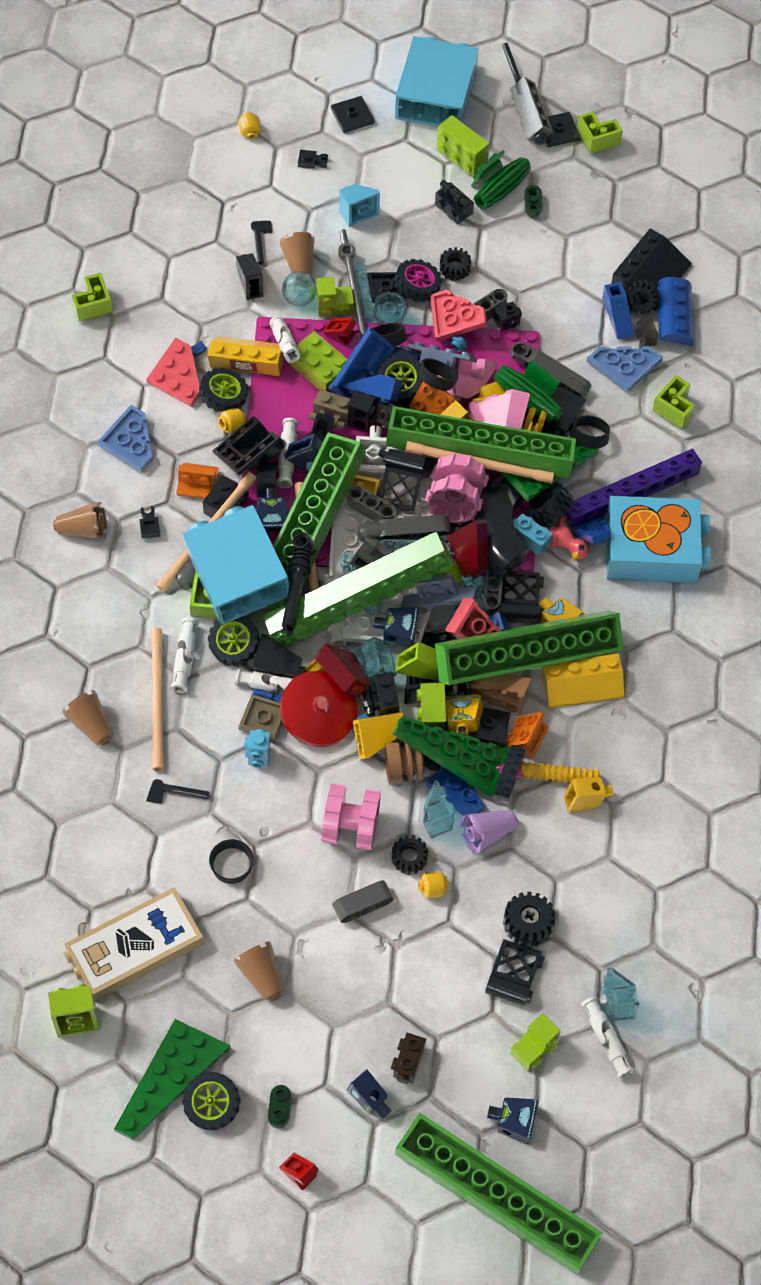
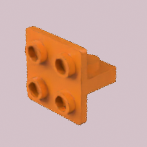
(431, 399)
(196, 480)
(528, 733)

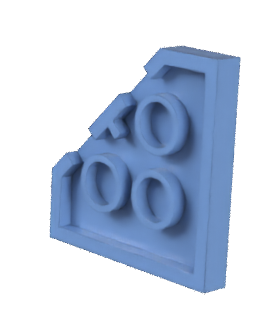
(624, 364)
(129, 439)

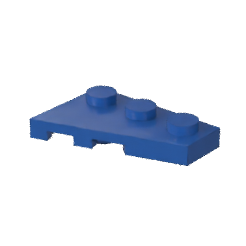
(593, 531)
(458, 792)

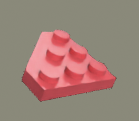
(455, 315)
(177, 373)

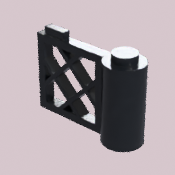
(405, 464)
(519, 607)
(510, 987)

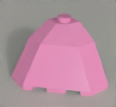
(471, 377)
(501, 410)

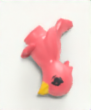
(563, 538)

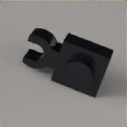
(309, 159)
(149, 524)

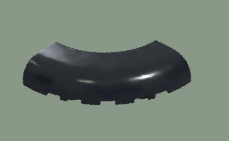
(504, 545)

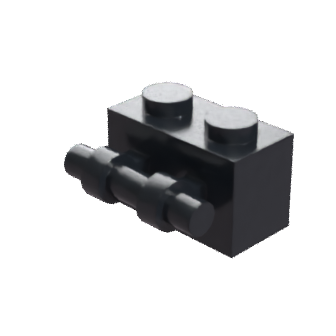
(453, 202)
(219, 494)
(385, 694)

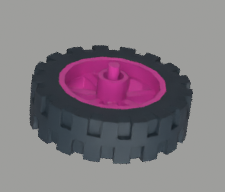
(420, 274)
(510, 771)

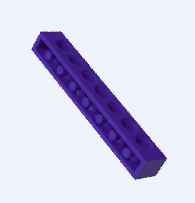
(637, 485)

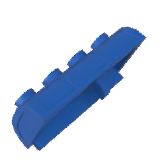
(675, 311)
(363, 361)

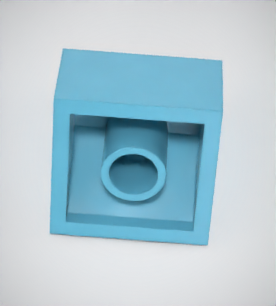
(358, 203)

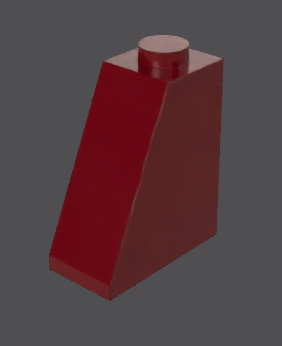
(471, 548)
(343, 669)

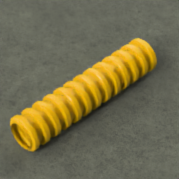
(556, 773)

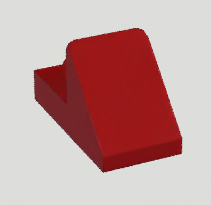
(340, 329)
(299, 1170)

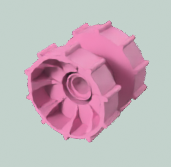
(457, 488)
(352, 817)

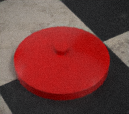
(317, 709)

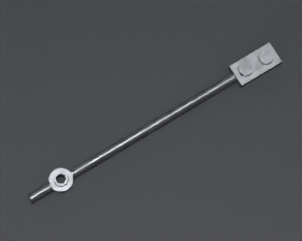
(349, 248)

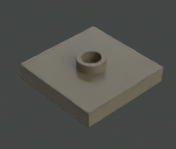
(262, 715)

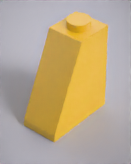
(374, 733)

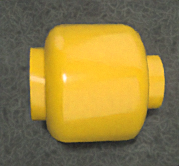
(250, 125)
(231, 420)
(433, 884)

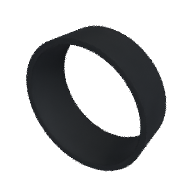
(392, 332)
(432, 365)
(588, 441)
(228, 844)

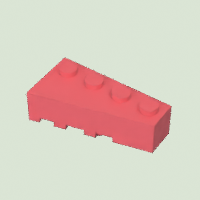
(470, 621)

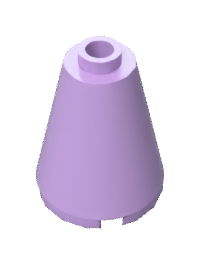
(486, 828)

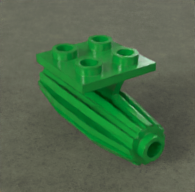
(498, 179)
(537, 383)

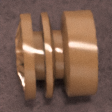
(403, 762)

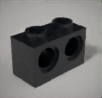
(361, 411)

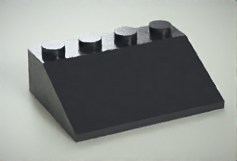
(651, 260)

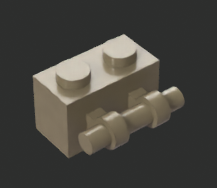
(333, 406)

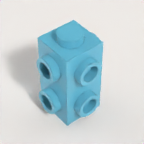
(532, 534)
(258, 748)

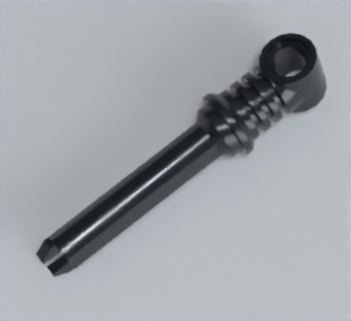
(299, 569)

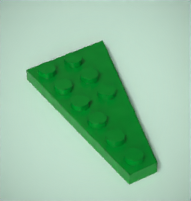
(530, 488)
(456, 752)
(178, 1060)

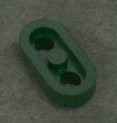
(533, 200)
(279, 1105)

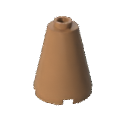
(299, 251)
(83, 522)
(90, 718)
(261, 970)

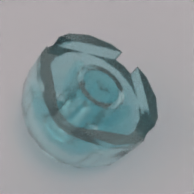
(299, 289)
(390, 308)

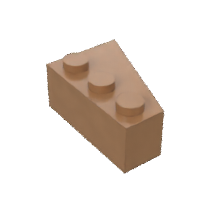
(503, 690)

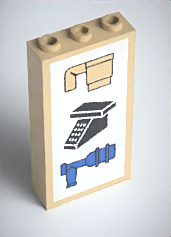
(134, 944)

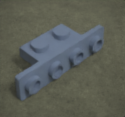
(448, 357)
(437, 592)

